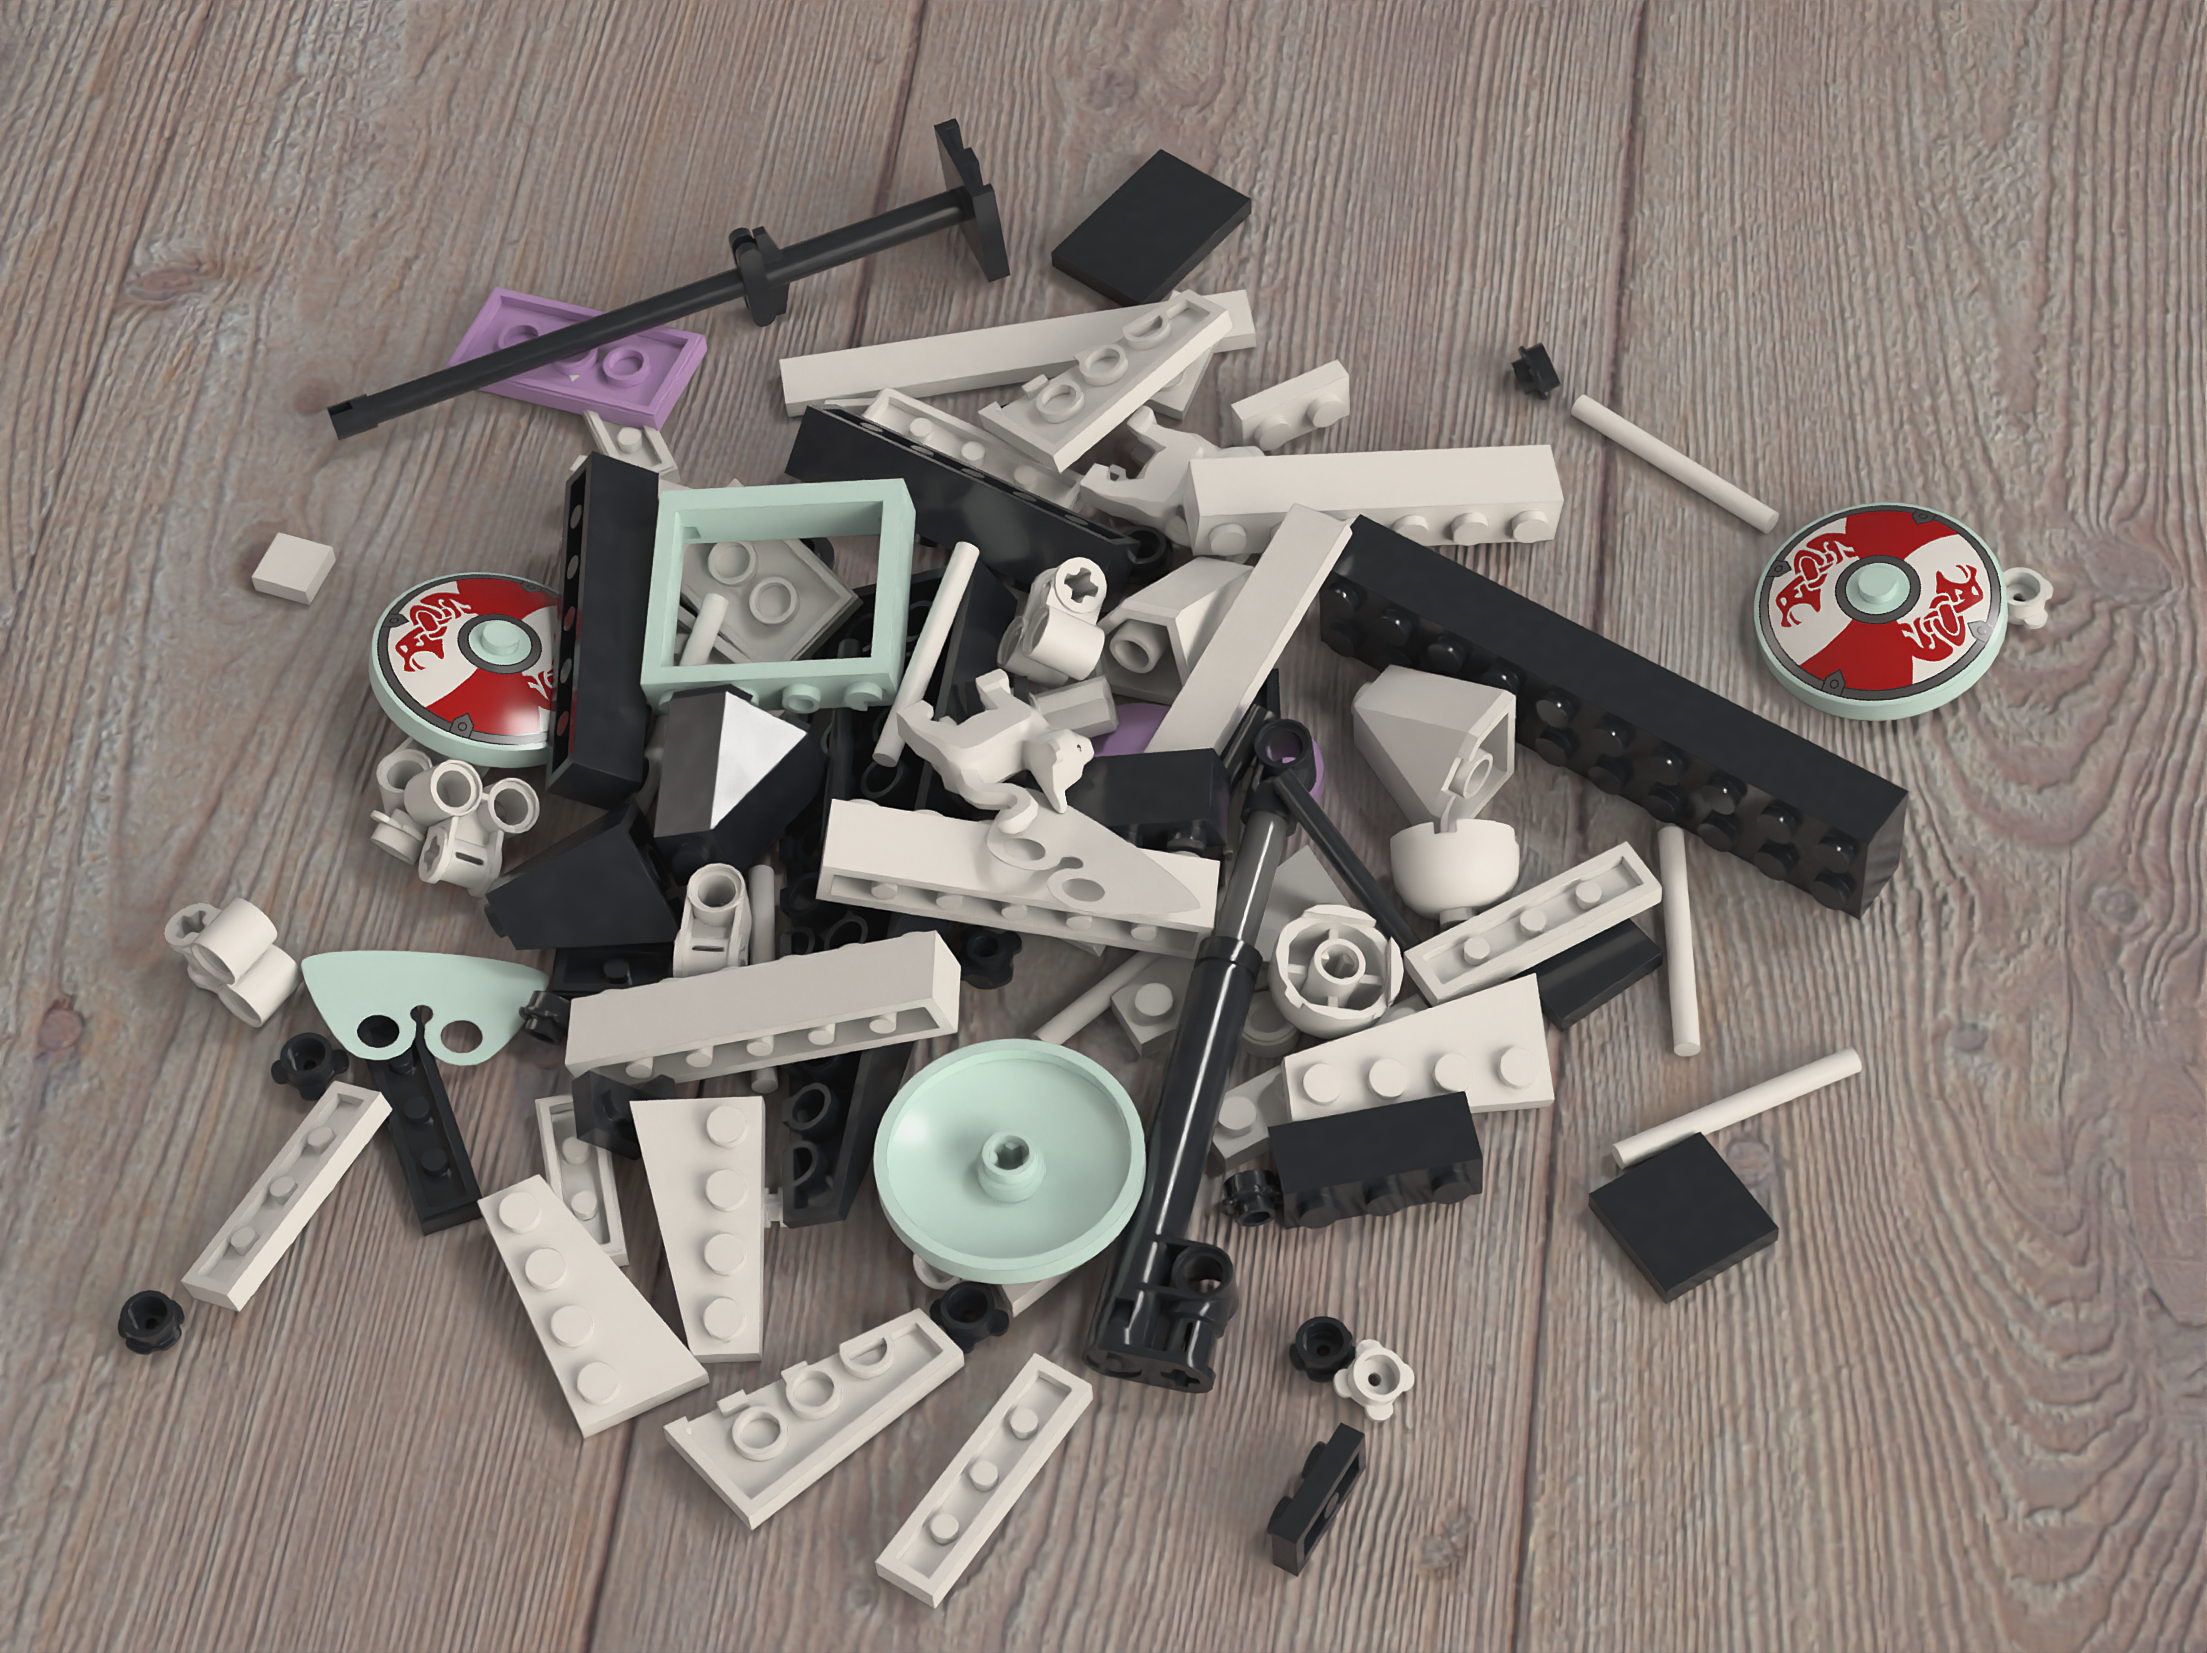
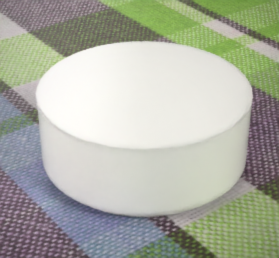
(1266, 1029)

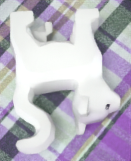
(1158, 490)
(993, 748)

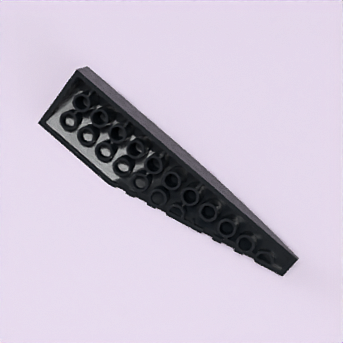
(843, 1097)

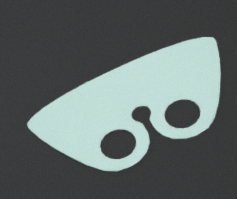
(391, 983)

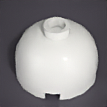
(1457, 871)
(1334, 972)

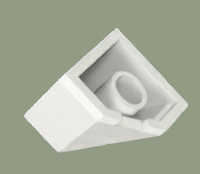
(1165, 629)
(1435, 742)

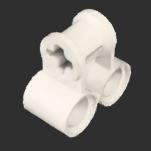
(1057, 632)
(467, 834)
(235, 957)

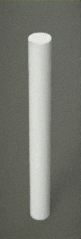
(1675, 464)
(927, 648)
(695, 653)
(1679, 942)
(762, 949)
(1098, 997)
(1737, 1107)

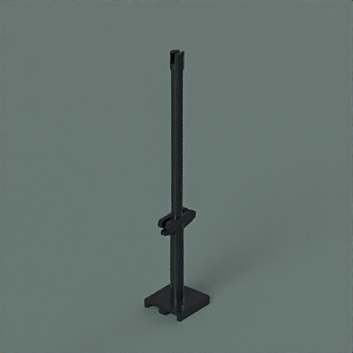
(759, 276)

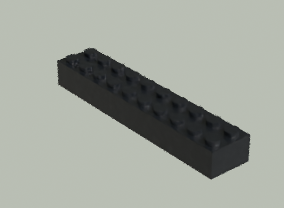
(1622, 719)

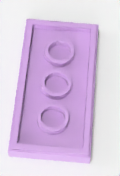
(628, 387)

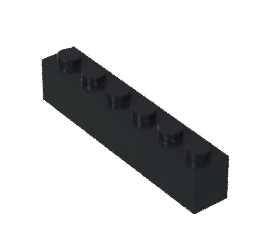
(959, 502)
(600, 634)

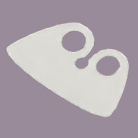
(1128, 877)

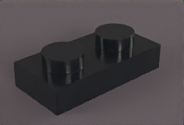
(1328, 1480)

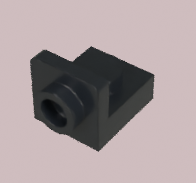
(605, 1112)

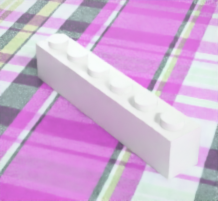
(1421, 494)
(946, 872)
(768, 1012)

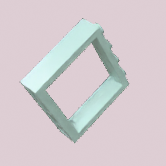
(774, 514)

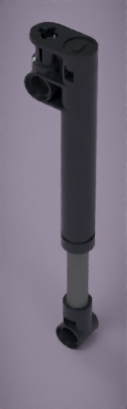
(1146, 1315)

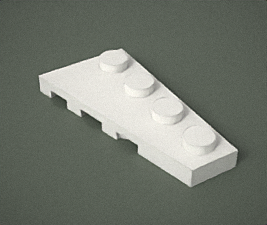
(1082, 405)
(1153, 999)
(1475, 1044)
(709, 1204)
(591, 1321)
(792, 1432)

